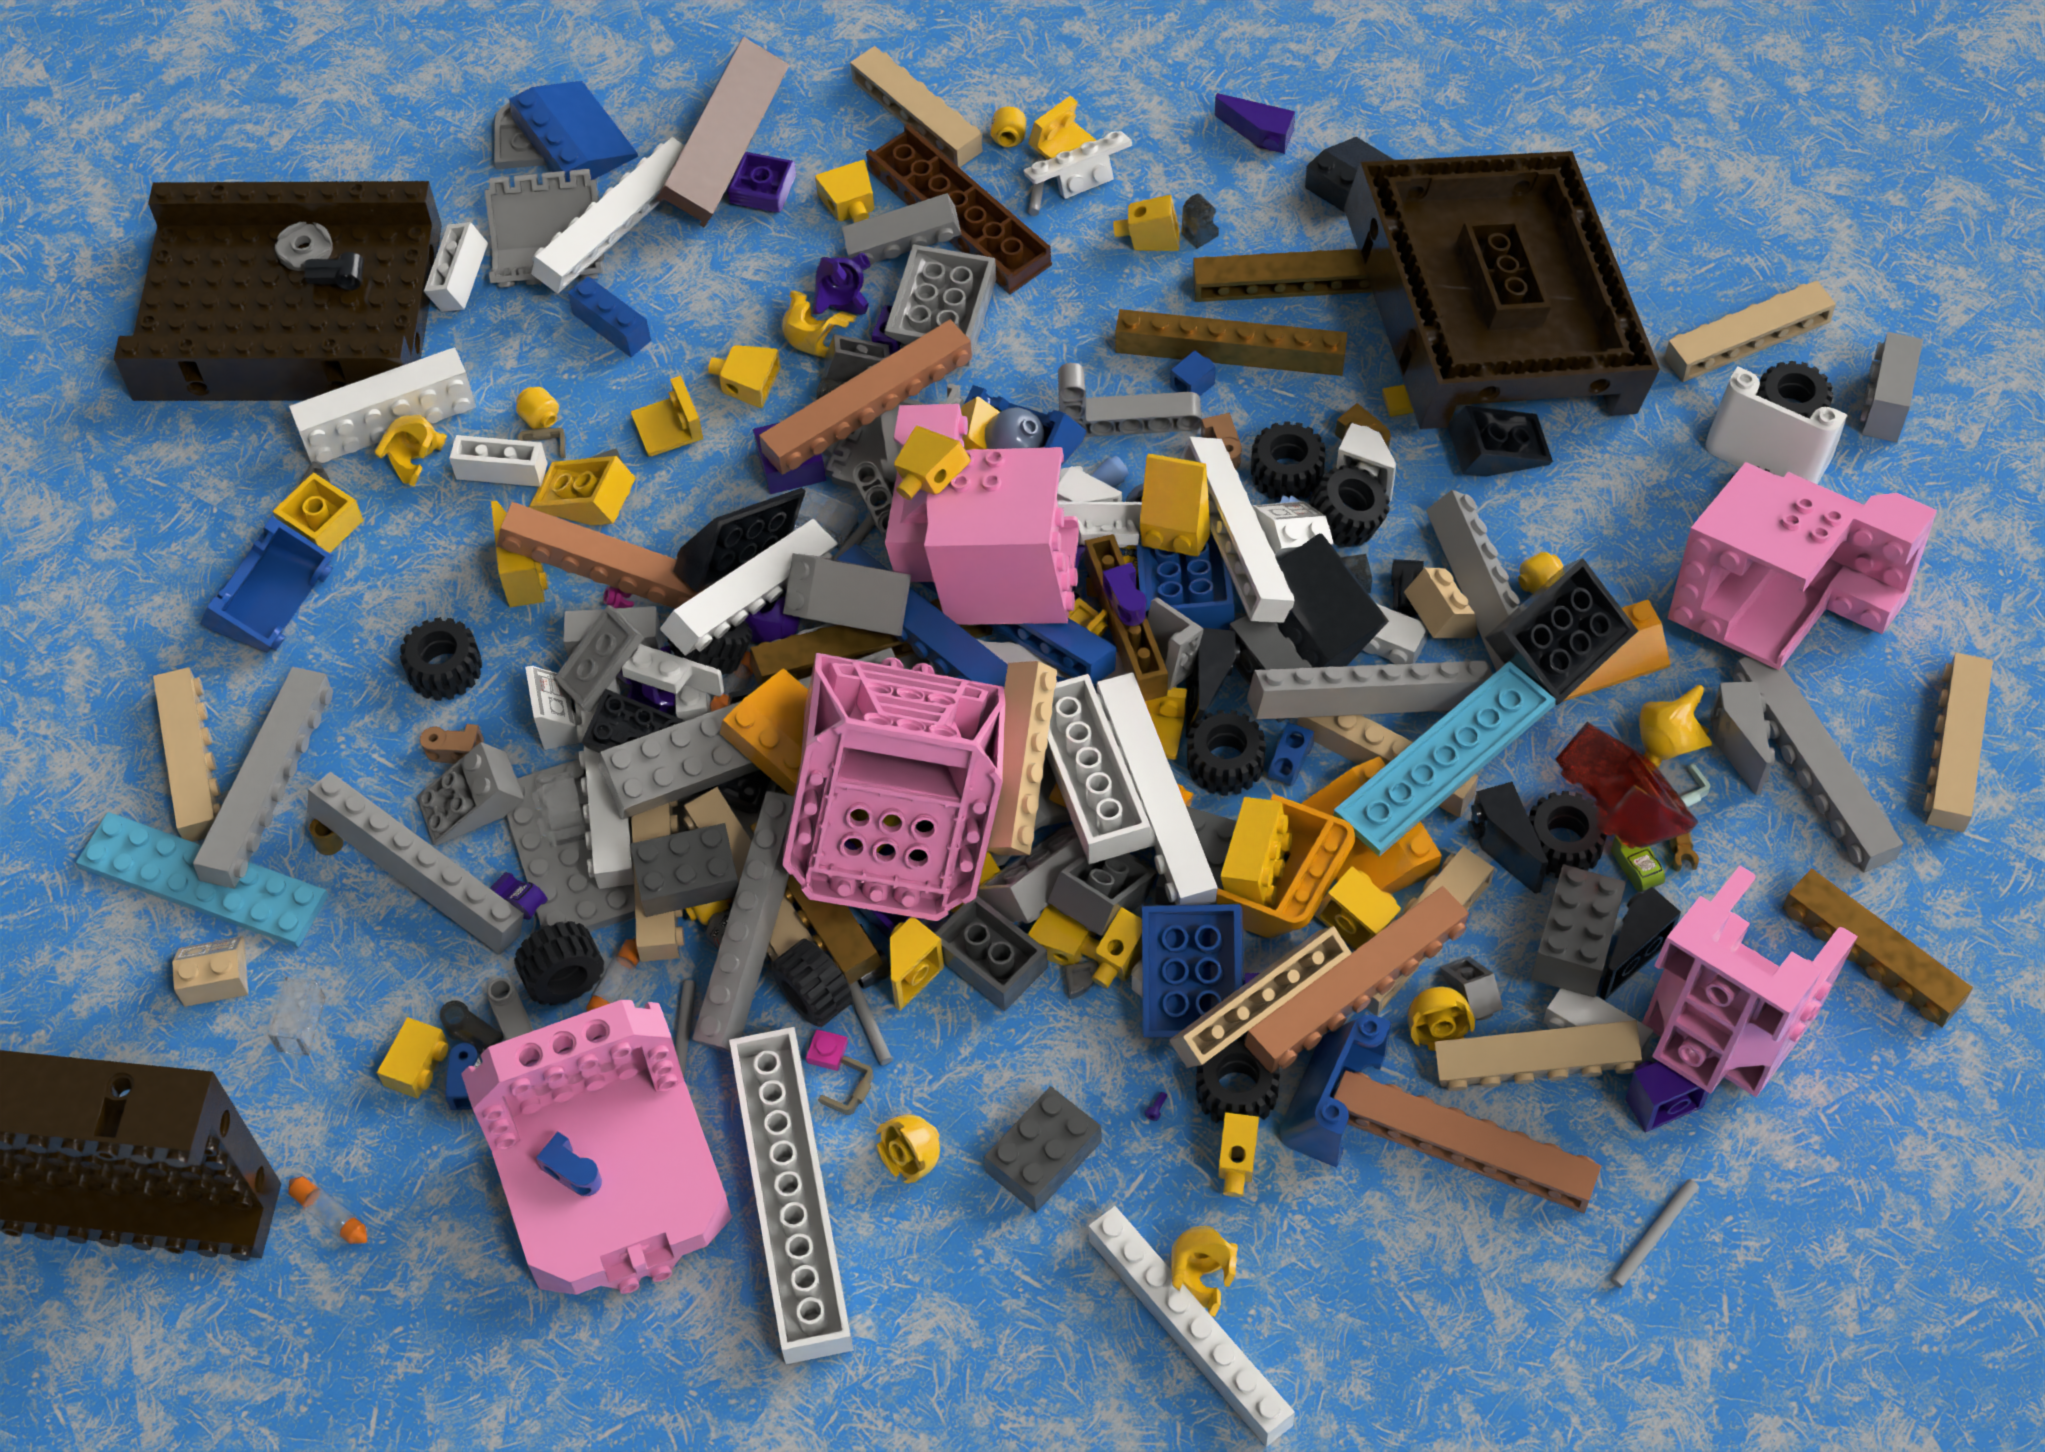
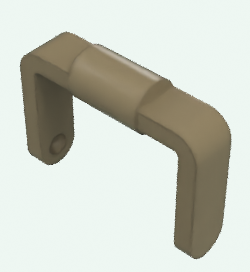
(543, 434)
(860, 1091)

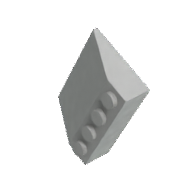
(941, 288)

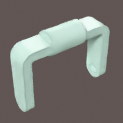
(1696, 795)

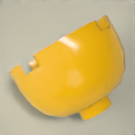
(1439, 1016)
(908, 1146)

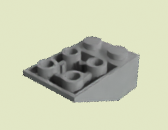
(1743, 732)
(470, 794)

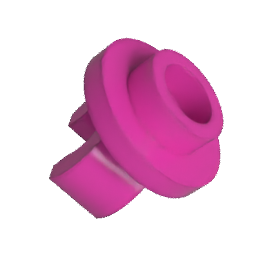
(614, 598)

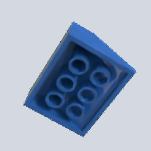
(570, 129)
(1189, 583)
(1188, 963)

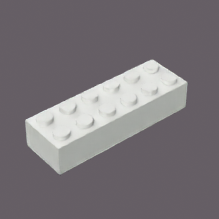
(362, 411)
(1093, 774)

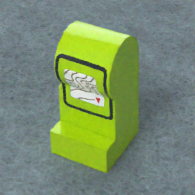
(1639, 865)

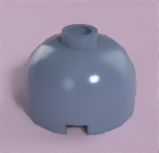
(1014, 429)

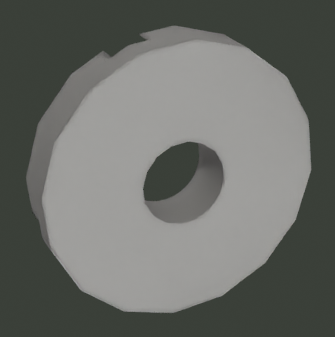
(300, 233)

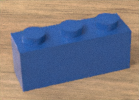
(609, 316)

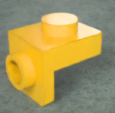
(1089, 617)

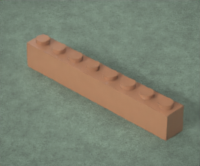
(866, 397)
(593, 555)
(1356, 980)
(1468, 1141)

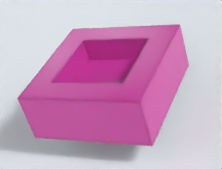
(827, 1050)

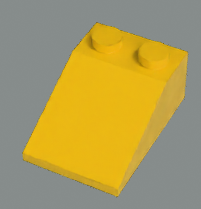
(584, 490)
(1175, 505)
(520, 575)

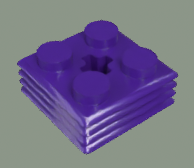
(762, 182)

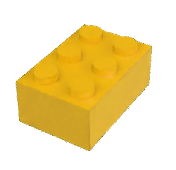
(1257, 851)

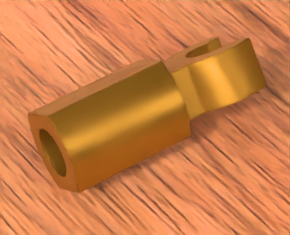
(1682, 848)

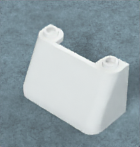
(1771, 435)

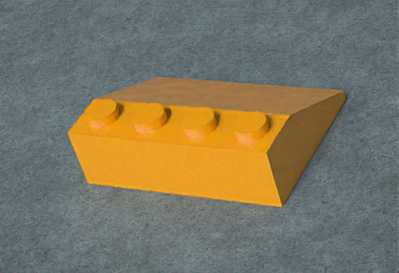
(770, 728)
(1405, 862)

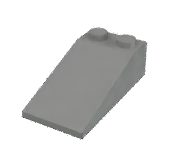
(847, 594)
(1027, 883)

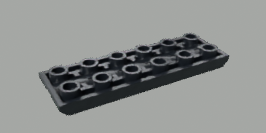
(624, 719)

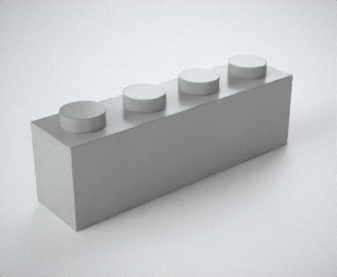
(899, 229)

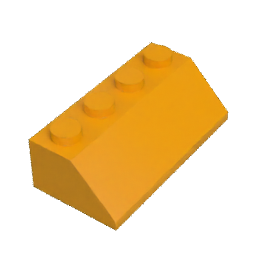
(1639, 656)

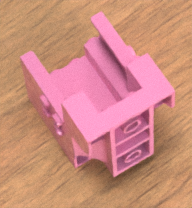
(990, 534)
(1785, 552)
(1727, 1005)

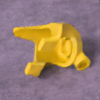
(804, 330)
(406, 440)
(1671, 728)
(1200, 1253)

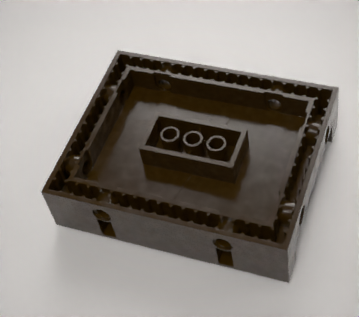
(1497, 283)
(243, 327)
(133, 1169)

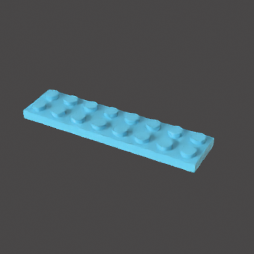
(1444, 758)
(164, 868)

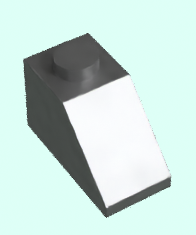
(852, 356)
(1475, 984)

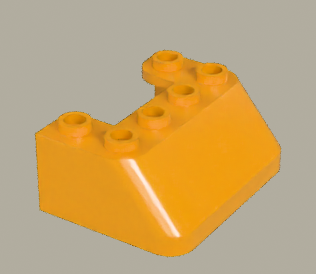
(1314, 860)

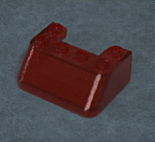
(1627, 786)

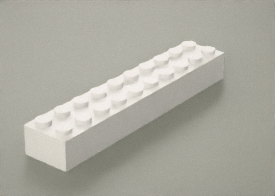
(790, 1196)

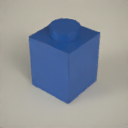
(1193, 374)

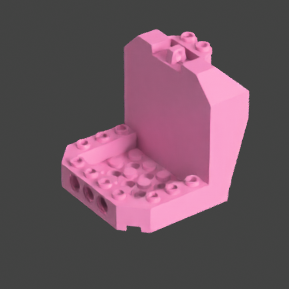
(903, 749)
(623, 1103)

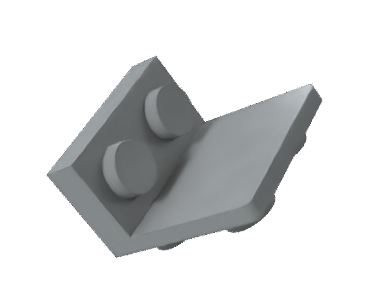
(1176, 639)

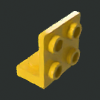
(1058, 131)
(668, 422)
(1168, 719)

